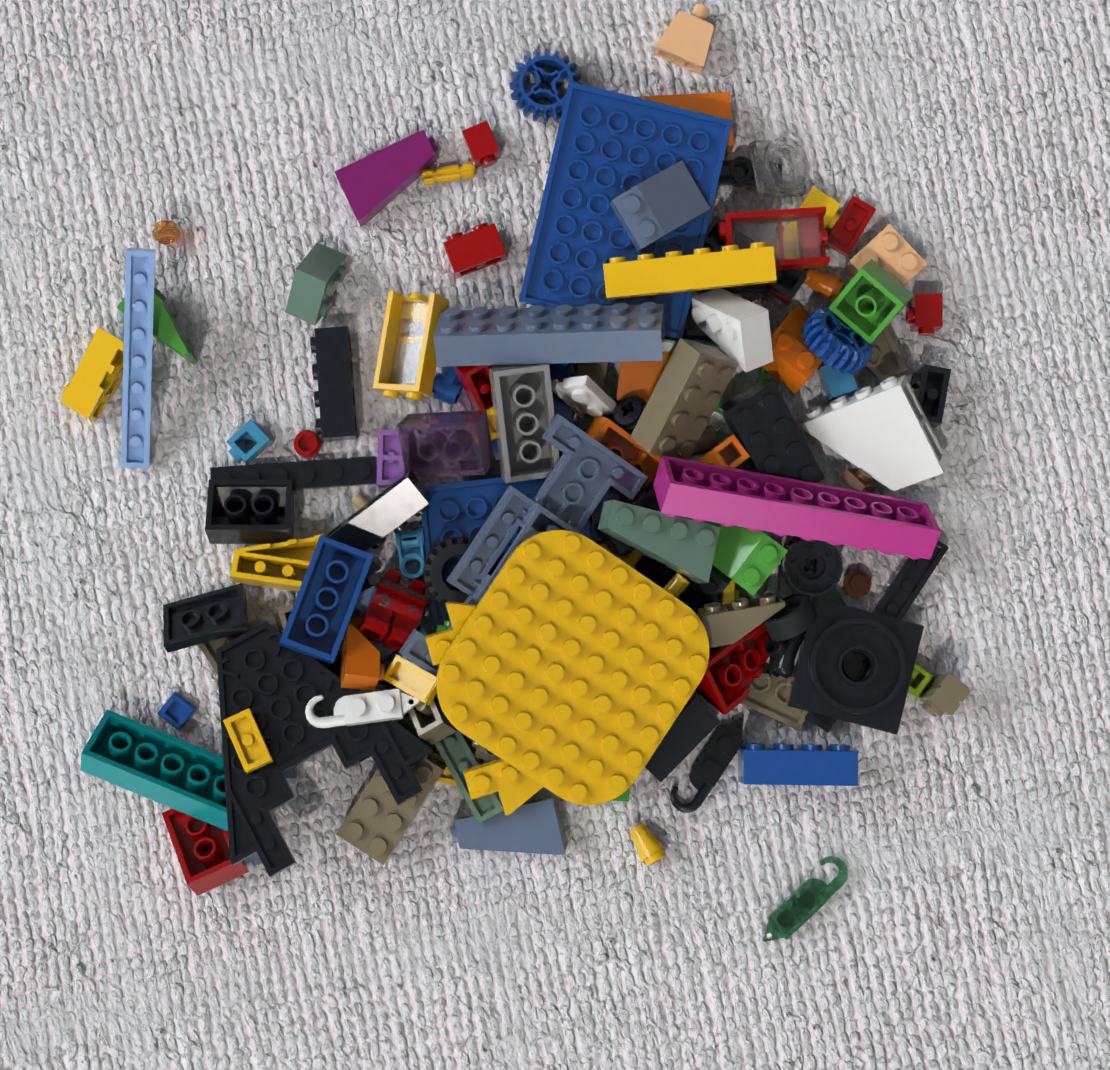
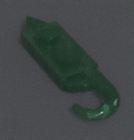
(804, 902)

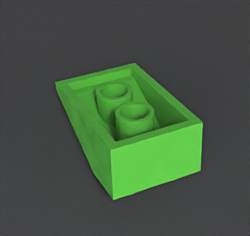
(167, 328)
(746, 556)

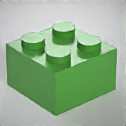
(871, 301)

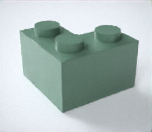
(315, 282)

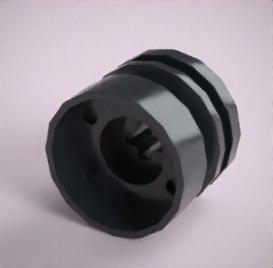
(826, 571)

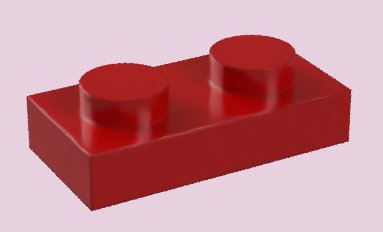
(850, 226)

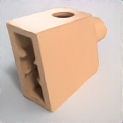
(687, 39)

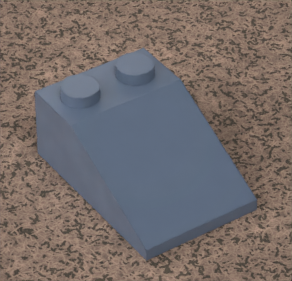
(659, 205)

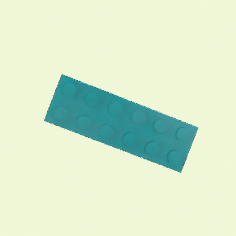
(158, 767)

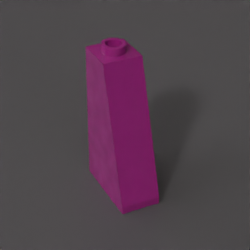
(385, 174)

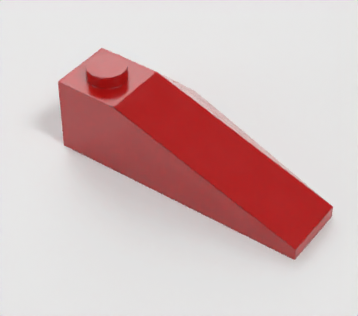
(733, 670)

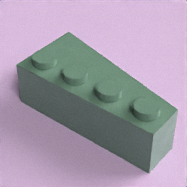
(674, 541)

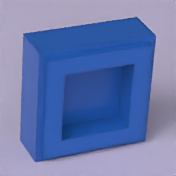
(177, 711)

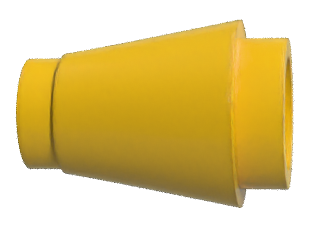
(647, 845)

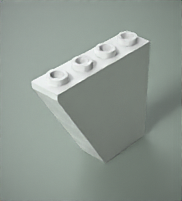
(881, 433)

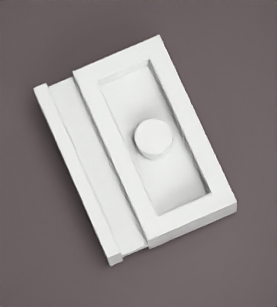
(584, 396)

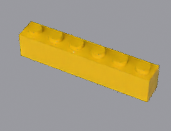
(690, 272)

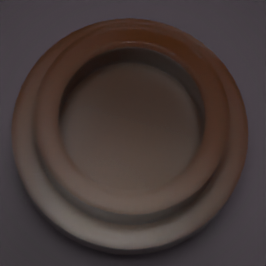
(857, 583)

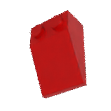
(201, 852)

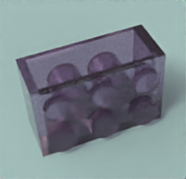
(446, 443)

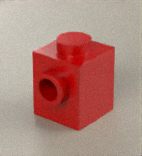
(925, 314)

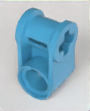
(411, 550)

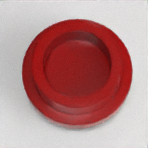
(307, 444)

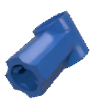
(447, 386)

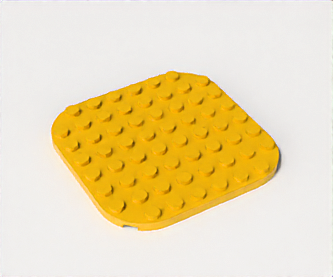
(572, 667)

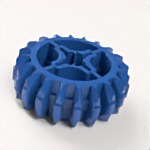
(535, 66)
(835, 342)

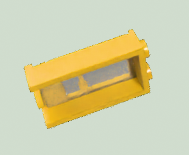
(407, 346)

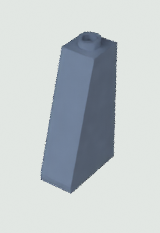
(526, 830)

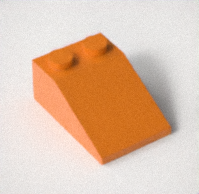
(792, 360)

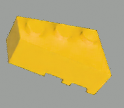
(96, 376)
(275, 564)

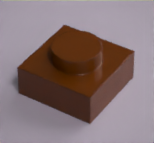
(859, 480)

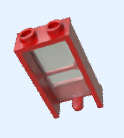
(794, 233)

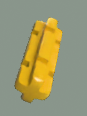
(448, 173)

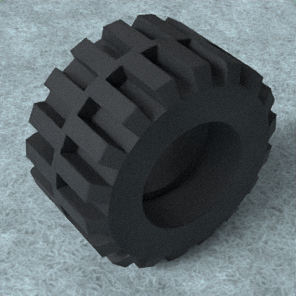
(433, 569)

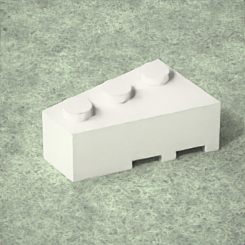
(735, 326)

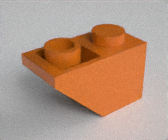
(727, 453)

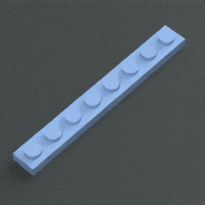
(137, 357)

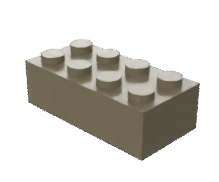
(684, 400)
(378, 822)

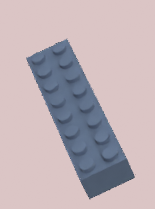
(550, 335)

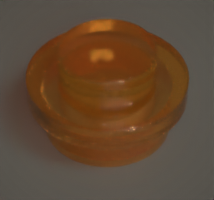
(166, 232)

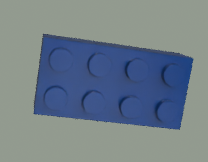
(326, 599)
(798, 766)

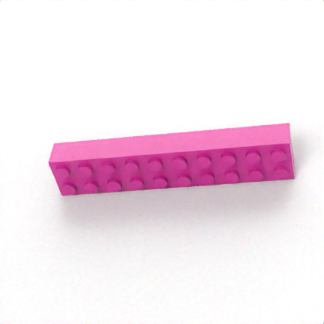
(795, 508)

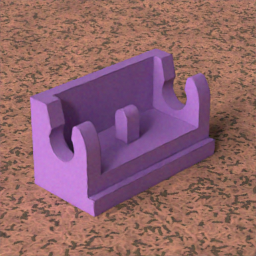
(389, 458)

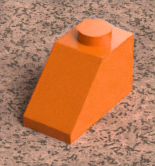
(360, 662)

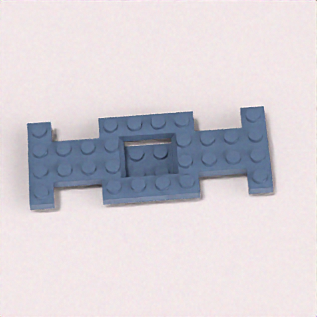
(560, 504)

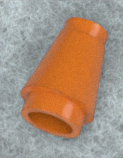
(825, 284)

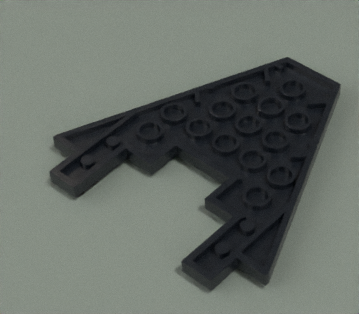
(277, 687)

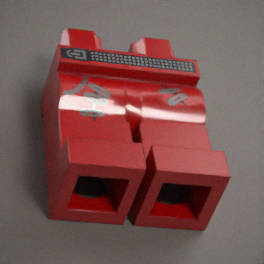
(394, 602)

